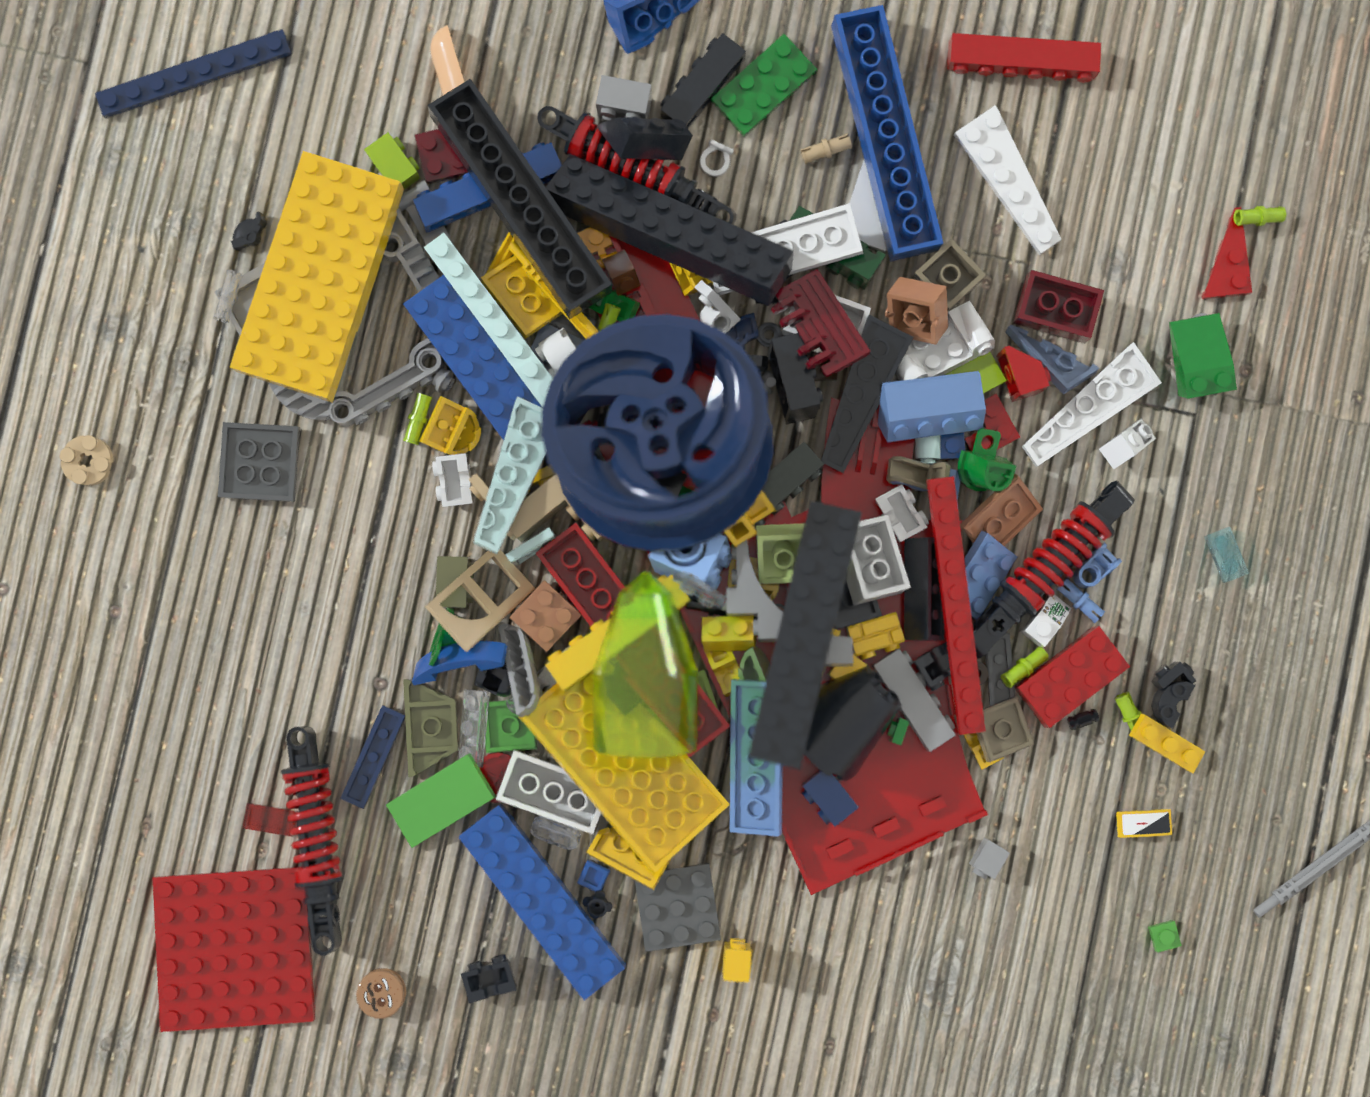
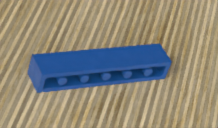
(465, 198)

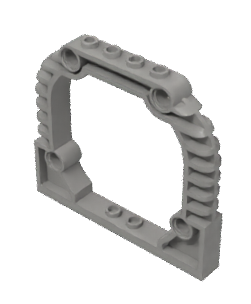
(383, 392)

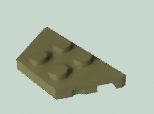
(429, 726)

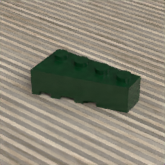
(857, 269)

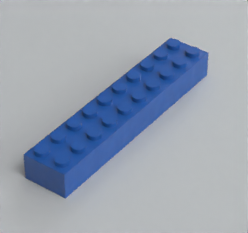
(886, 133)

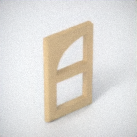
(470, 632)

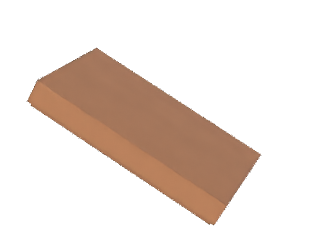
(1003, 513)

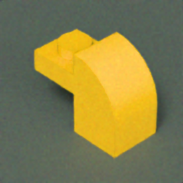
(744, 527)

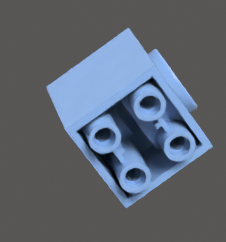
(701, 560)

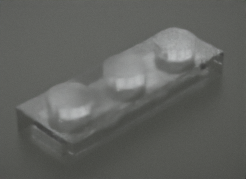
(474, 725)

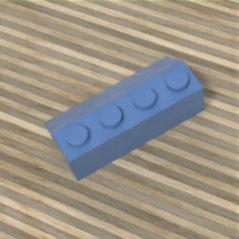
(931, 406)

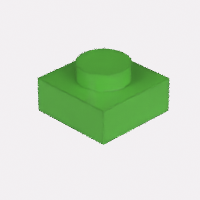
(1164, 936)

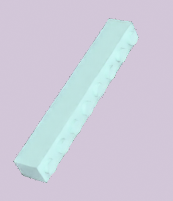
(490, 316)

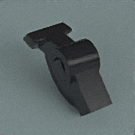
(248, 232)

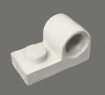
(716, 311)

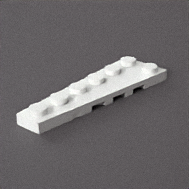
(1001, 165)
(1108, 393)

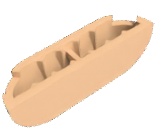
(445, 60)

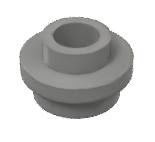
(443, 380)

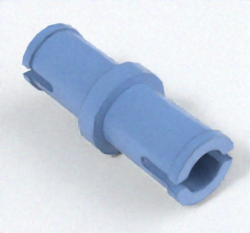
(1081, 600)

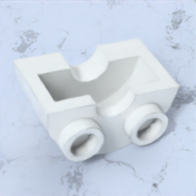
(555, 349)
(453, 478)
(901, 512)

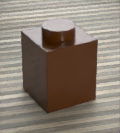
(621, 272)

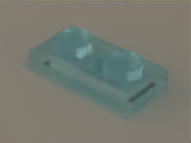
(1226, 554)

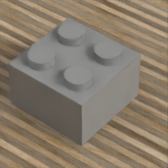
(623, 99)

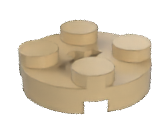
(100, 464)

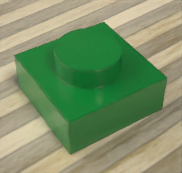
(897, 730)

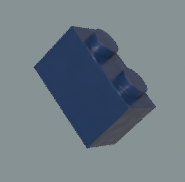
(830, 797)

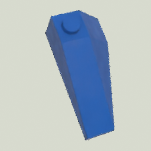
(640, 20)

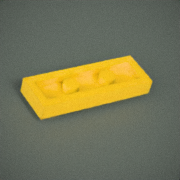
(1167, 743)

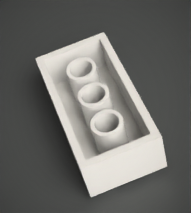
(547, 792)

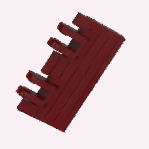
(822, 323)

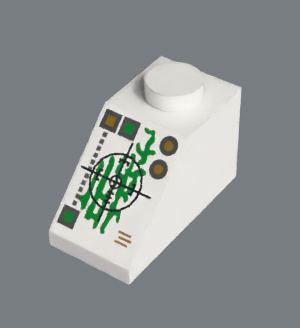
(1047, 621)

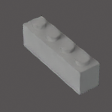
(917, 704)

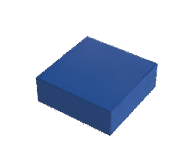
(593, 876)

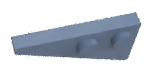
(1063, 367)

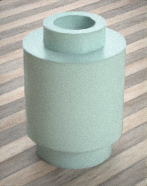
(928, 449)

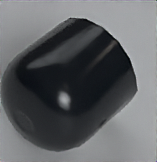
(495, 681)

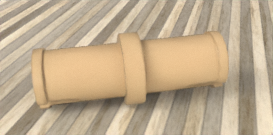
(826, 148)

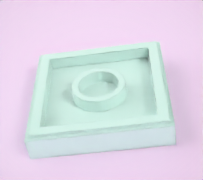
(530, 547)

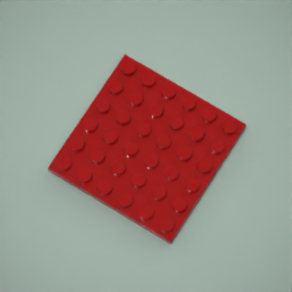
(232, 950)

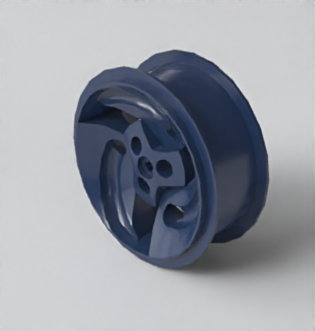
(619, 371)

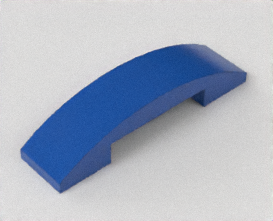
(483, 654)

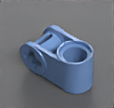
(1098, 565)

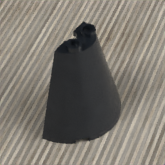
(849, 722)

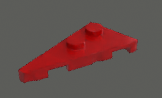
(1231, 267)

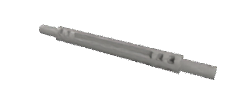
(1315, 869)

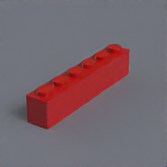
(1024, 57)

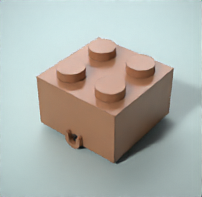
(918, 309)
(545, 615)

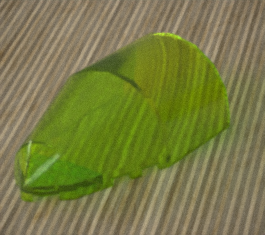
(645, 677)

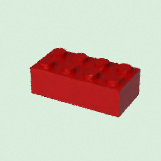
(1072, 676)

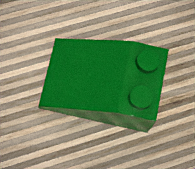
(1201, 356)

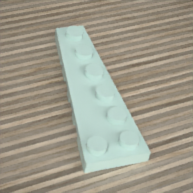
(513, 476)

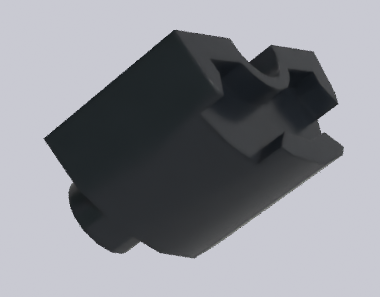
(934, 666)
(1166, 701)
(488, 979)

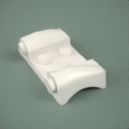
(962, 342)

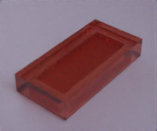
(268, 819)

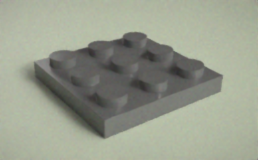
(258, 462)
(679, 909)

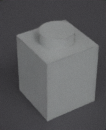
(988, 859)

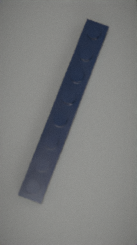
(193, 73)

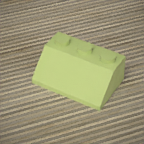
(777, 551)

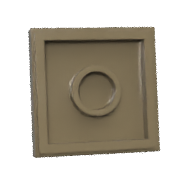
(1005, 730)

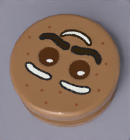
(381, 993)

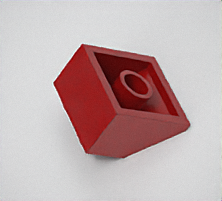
(1023, 373)

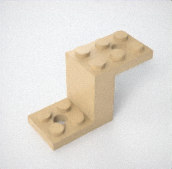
(535, 509)

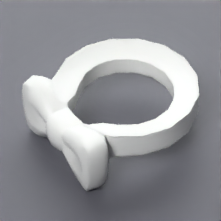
(726, 152)

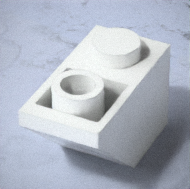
(1127, 443)

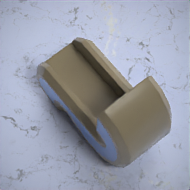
(914, 473)

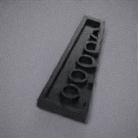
(864, 389)

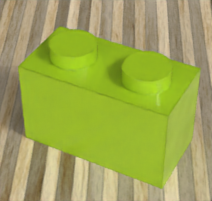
(391, 161)

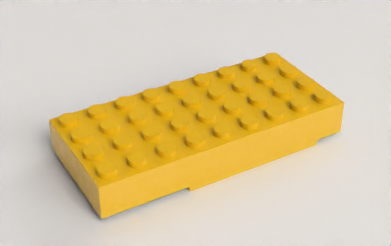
(317, 276)

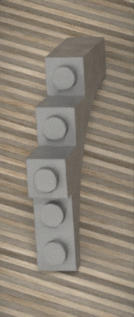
(751, 600)

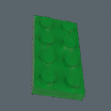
(764, 85)

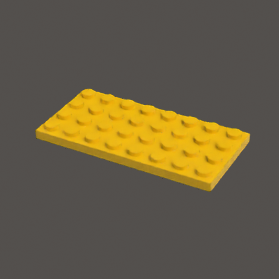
(647, 800)

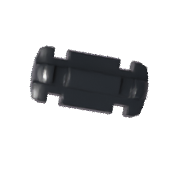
(1083, 719)

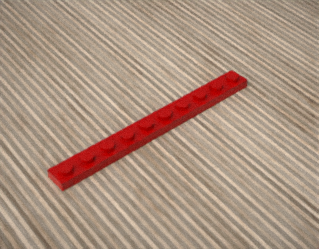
(956, 605)

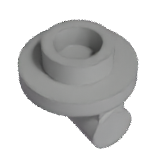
(768, 381)

